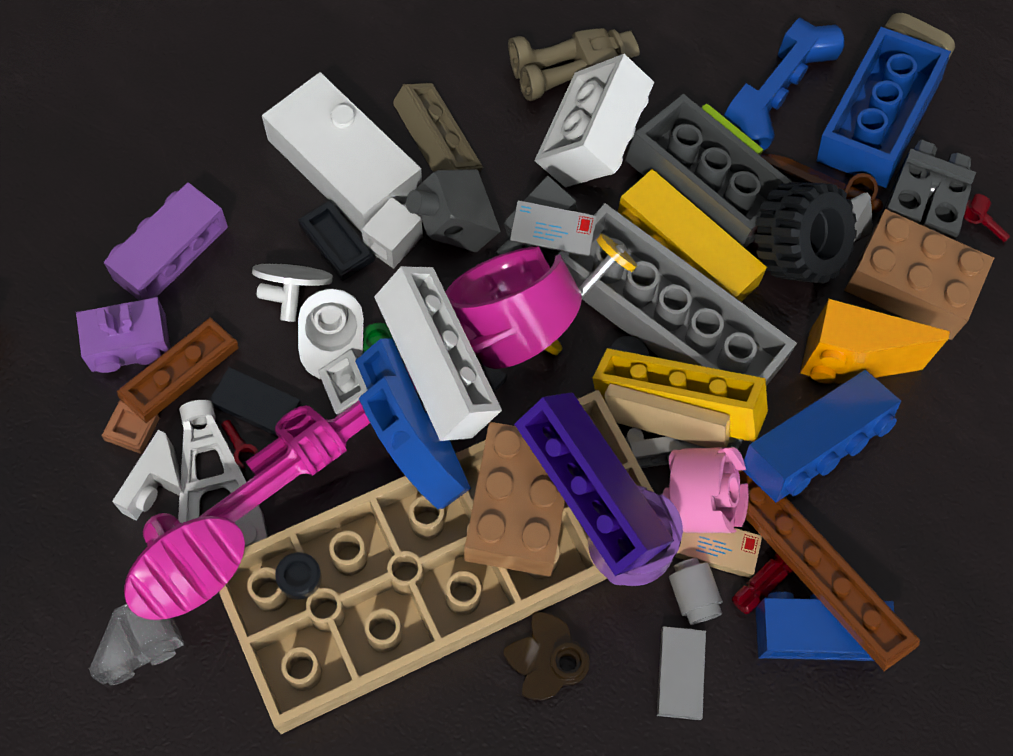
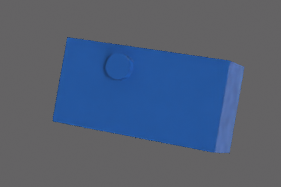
(883, 106)

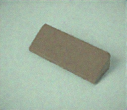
(434, 128)

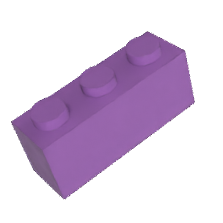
(166, 243)

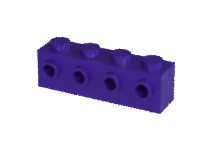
(593, 482)

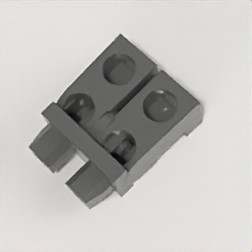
(933, 182)

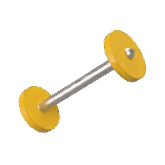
(615, 254)

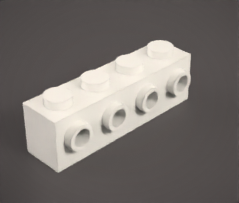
(437, 353)

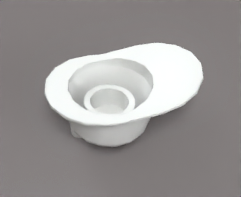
(328, 328)

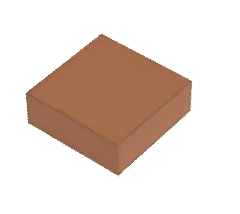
(128, 429)

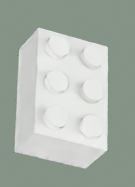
(595, 121)

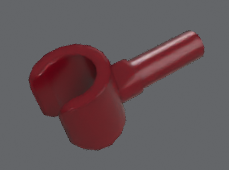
(977, 213)
(238, 443)

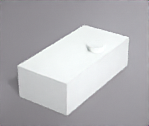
(340, 150)

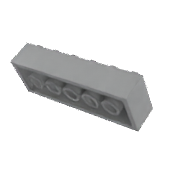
(676, 306)

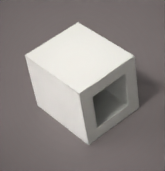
(392, 232)

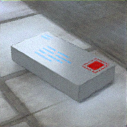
(553, 228)

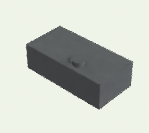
(706, 166)

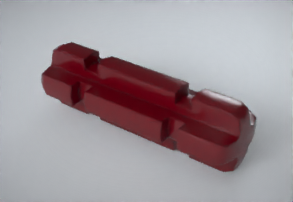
(761, 584)

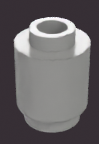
(696, 591)

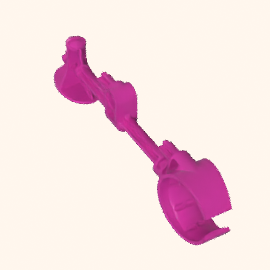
(509, 314)

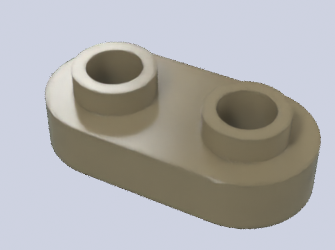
(920, 30)

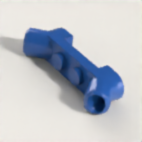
(800, 46)

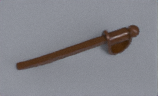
(810, 175)

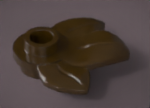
(540, 657)

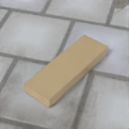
(668, 417)

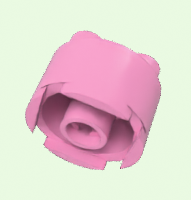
(708, 489)

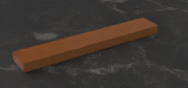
(829, 577)

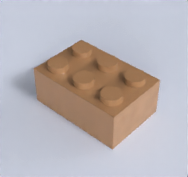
(919, 273)
(514, 507)

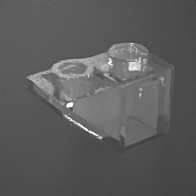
(131, 644)

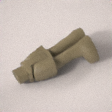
(584, 47)

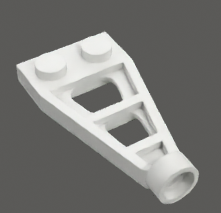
(195, 441)

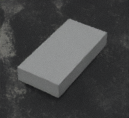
(681, 673)

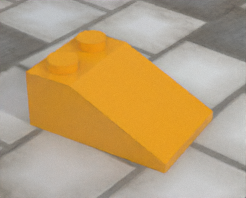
(860, 339)

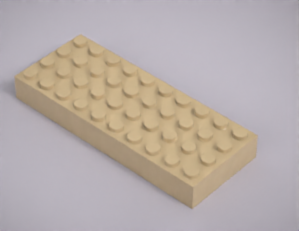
(391, 590)

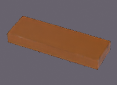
(177, 370)

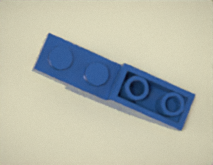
(406, 428)

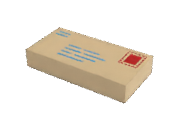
(723, 551)

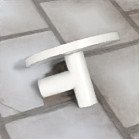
(292, 277)

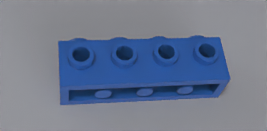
(820, 436)

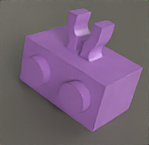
(123, 335)

